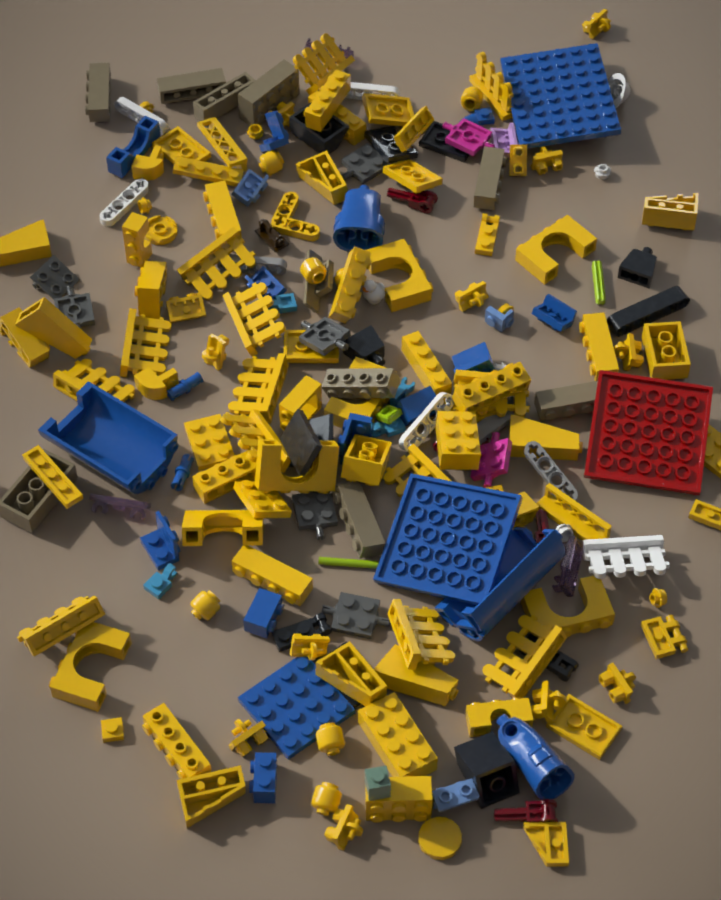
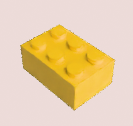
(666, 350)
(457, 440)
(366, 460)
(408, 801)

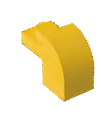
(149, 167)
(155, 386)

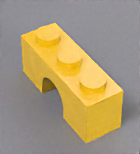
(136, 247)
(482, 714)

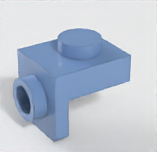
(497, 319)

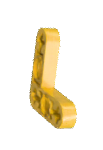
(287, 221)

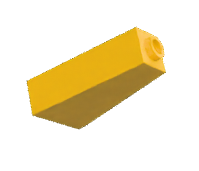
(25, 244)
(54, 328)
(557, 442)
(423, 683)

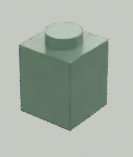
(377, 783)

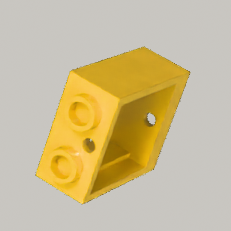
(305, 397)

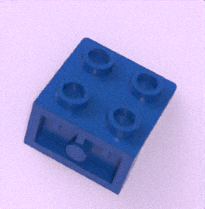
(279, 134)
(474, 359)
(355, 424)
(162, 543)

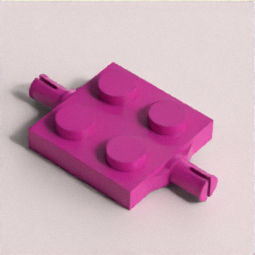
(467, 136)
(493, 460)

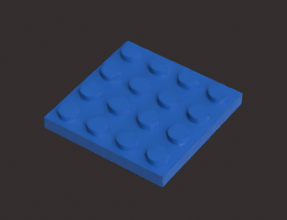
(295, 705)

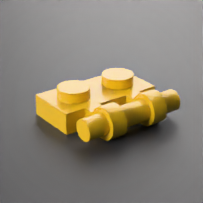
(659, 639)

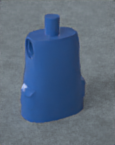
(359, 220)
(535, 758)

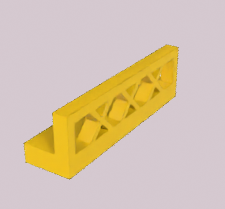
(222, 139)
(560, 512)

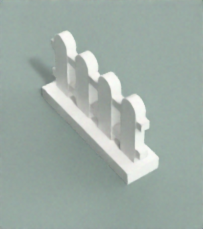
(625, 547)

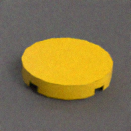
(161, 230)
(440, 838)

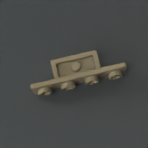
(314, 292)

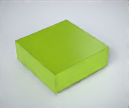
(388, 414)

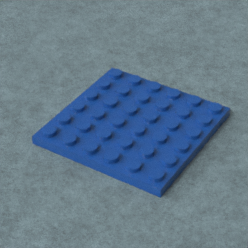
(448, 539)

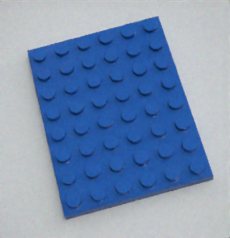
(560, 96)

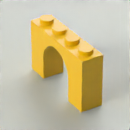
(564, 232)
(400, 256)
(342, 409)
(319, 478)
(203, 522)
(597, 611)
(89, 640)

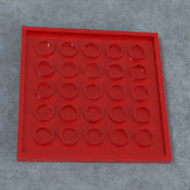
(649, 432)

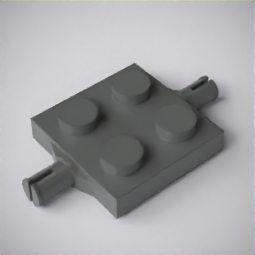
(363, 164)
(76, 307)
(324, 336)
(314, 512)
(355, 615)

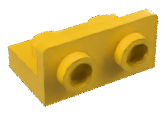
(185, 308)

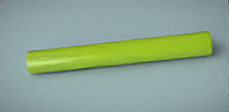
(348, 562)

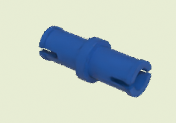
(184, 386)
(182, 472)

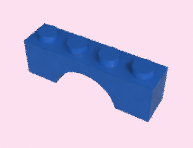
(121, 160)

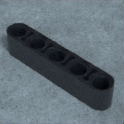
(647, 311)

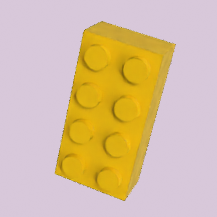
(397, 738)

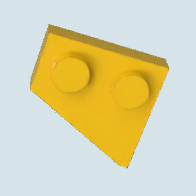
(549, 841)

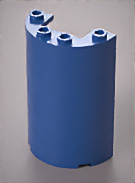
(114, 439)
(520, 570)

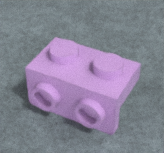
(504, 137)

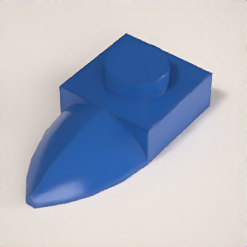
(481, 116)

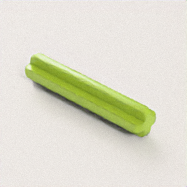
(598, 282)

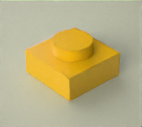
(112, 730)

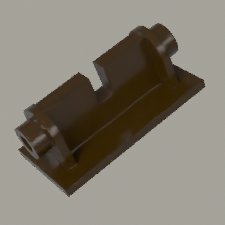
(271, 236)

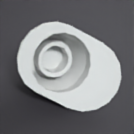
(619, 89)

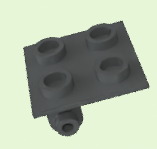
(54, 278)

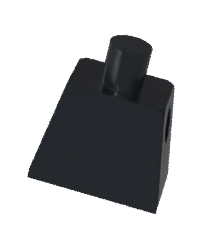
(638, 267)
(366, 345)

